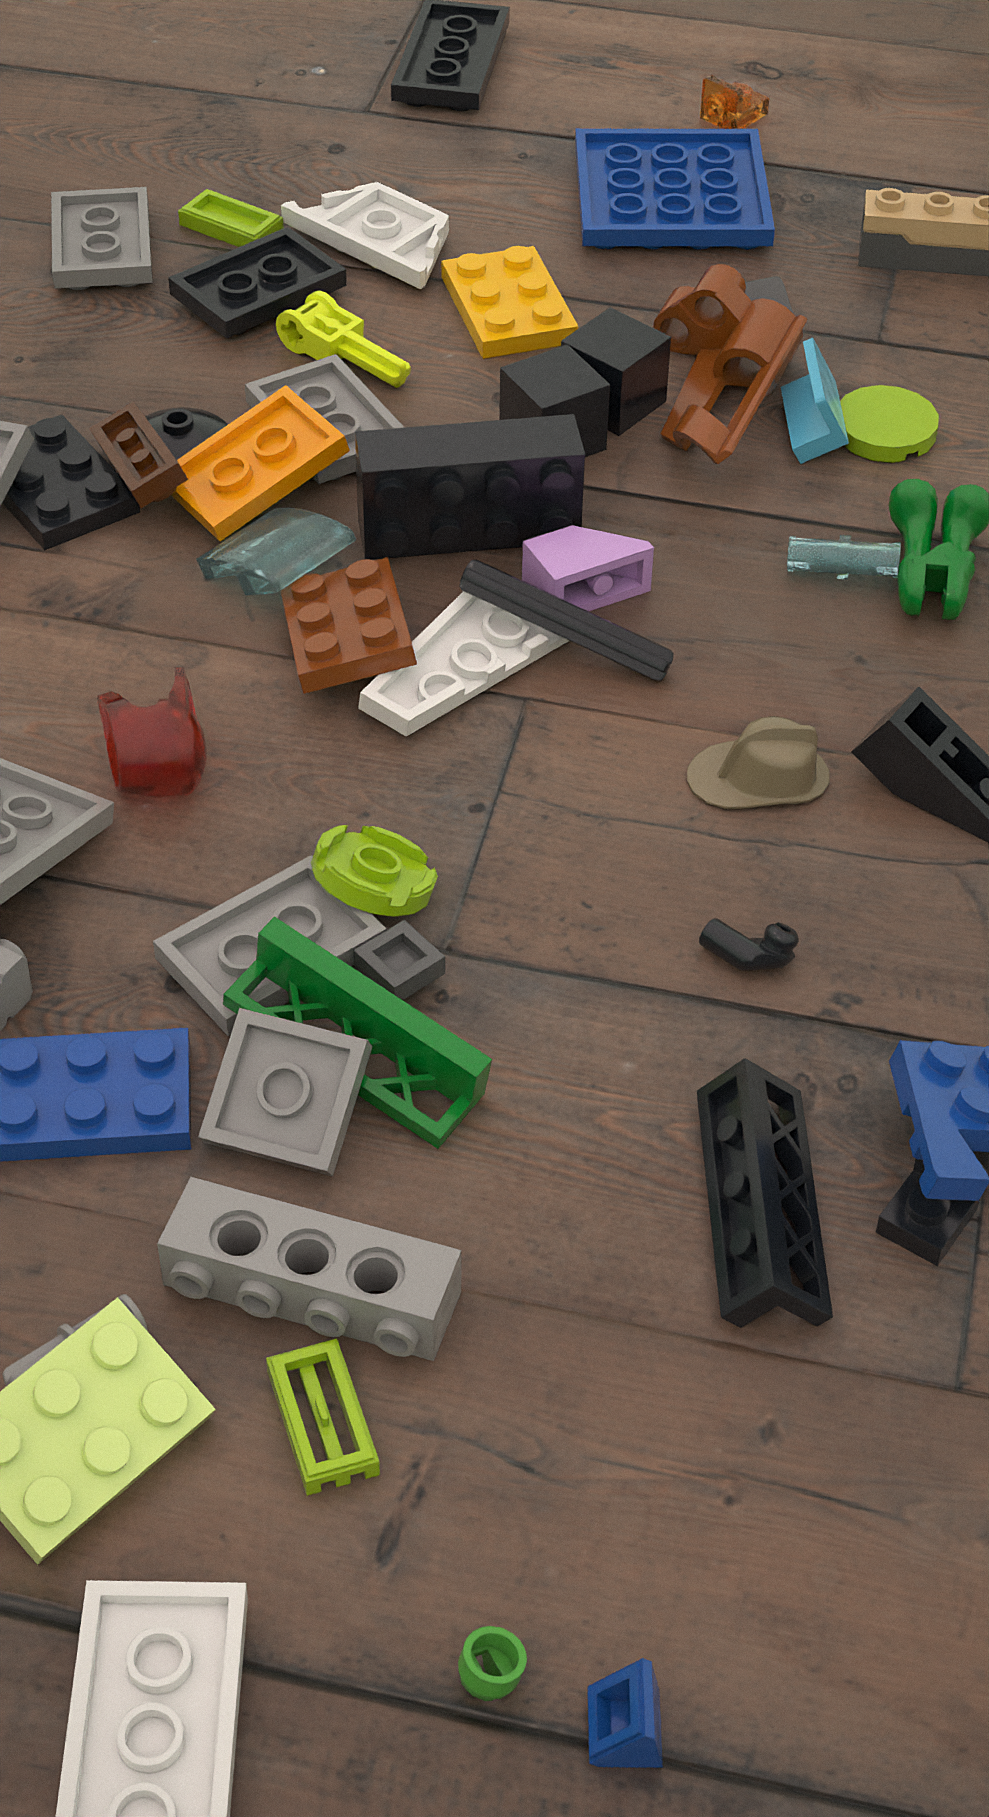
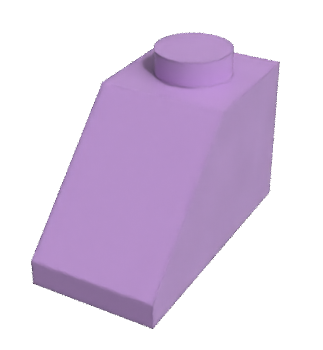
(588, 566)

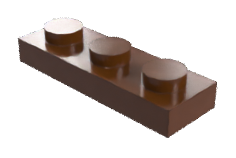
(138, 455)

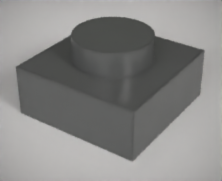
(400, 960)

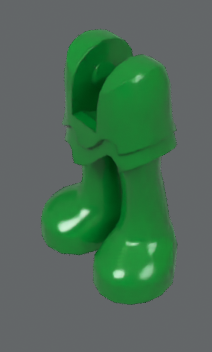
(949, 565)

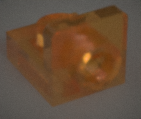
(731, 104)

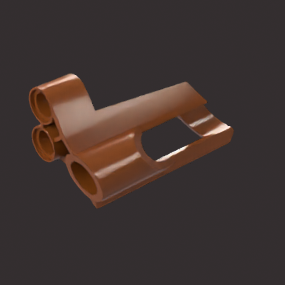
(734, 345)

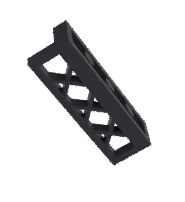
(748, 1193)

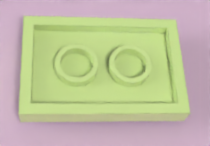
(88, 1427)

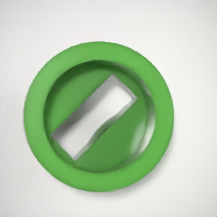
(502, 1659)

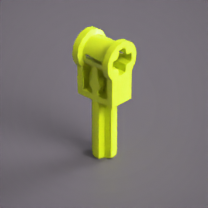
(326, 329)

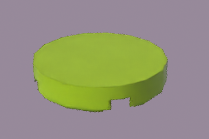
(888, 423)
(373, 870)

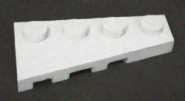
(456, 659)

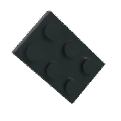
(256, 282)
(66, 486)

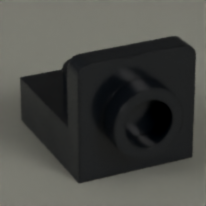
(924, 1224)

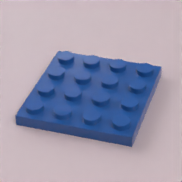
(672, 188)

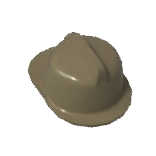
(765, 766)

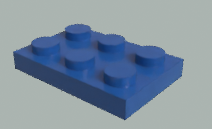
(95, 1094)

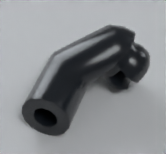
(750, 954)

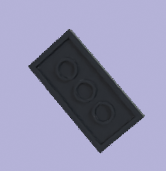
(450, 55)

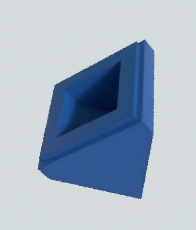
(625, 1718)

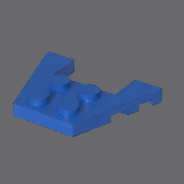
(949, 1106)

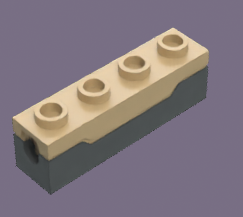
(925, 232)

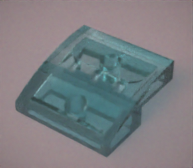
(276, 549)

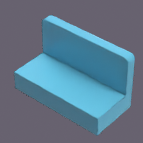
(814, 409)

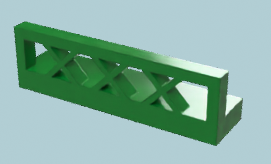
(371, 1013)

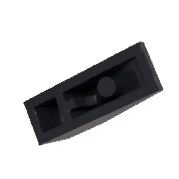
(930, 763)

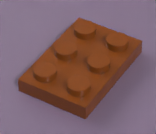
(347, 625)

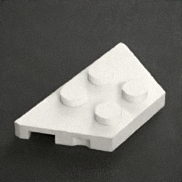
(377, 228)

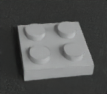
(285, 1091)

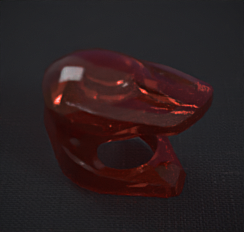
(154, 747)

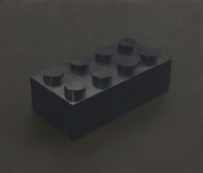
(467, 485)

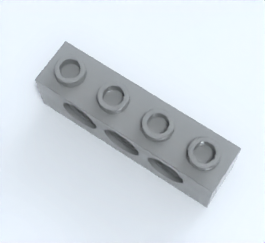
(286, 1240)

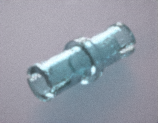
(843, 557)

